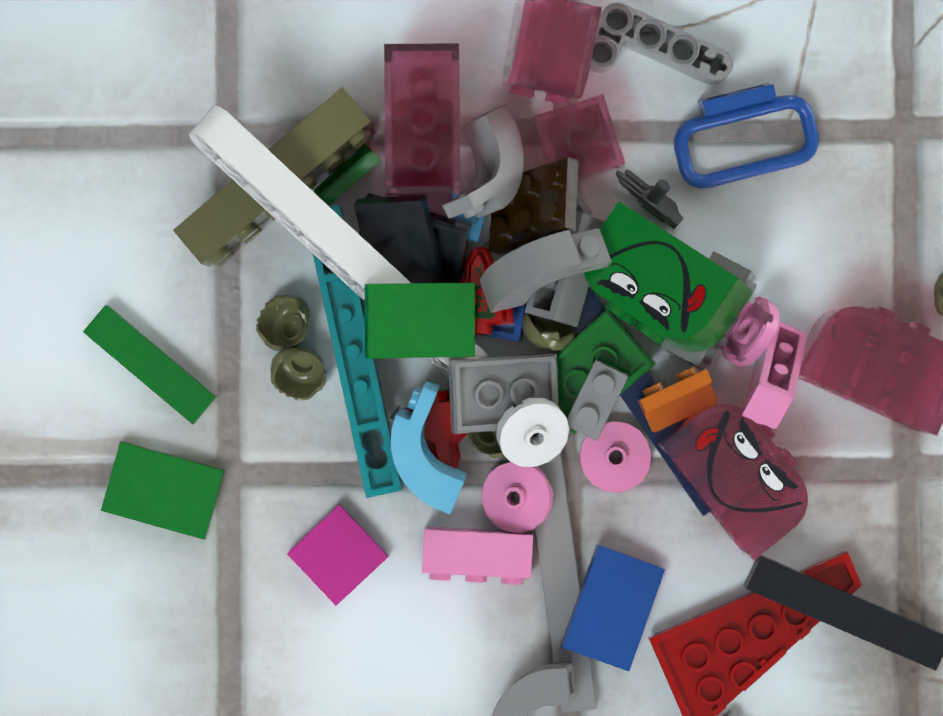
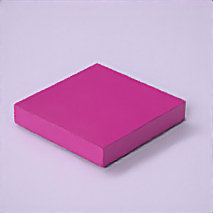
(337, 554)

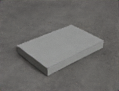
(491, 385)

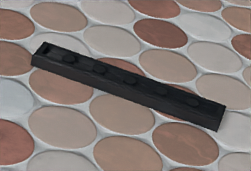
(845, 611)

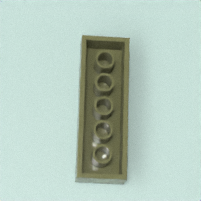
(305, 150)

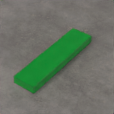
(149, 364)

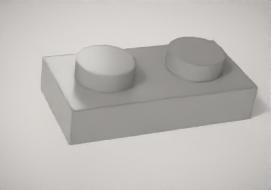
(596, 399)

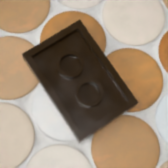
(540, 208)

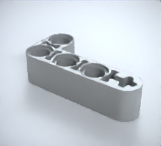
(662, 50)

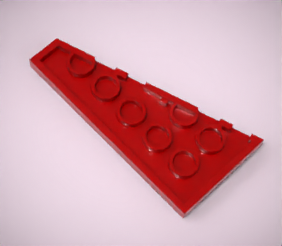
(734, 644)

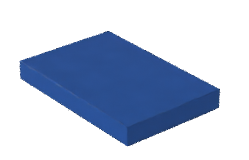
(612, 607)

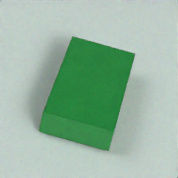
(347, 175)

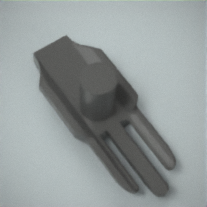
(652, 197)

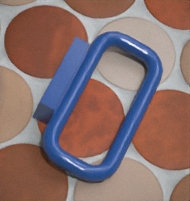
(737, 107)

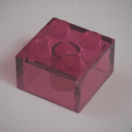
(582, 133)

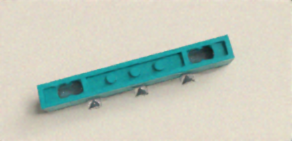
(360, 382)

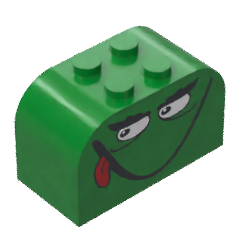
(665, 284)

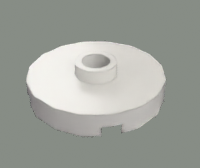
(523, 421)

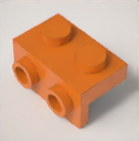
(671, 404)

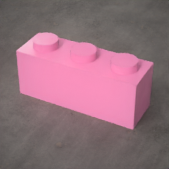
(775, 377)
(477, 554)

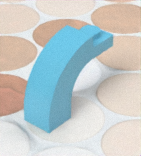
(416, 465)

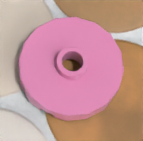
(752, 332)
(619, 476)
(534, 493)

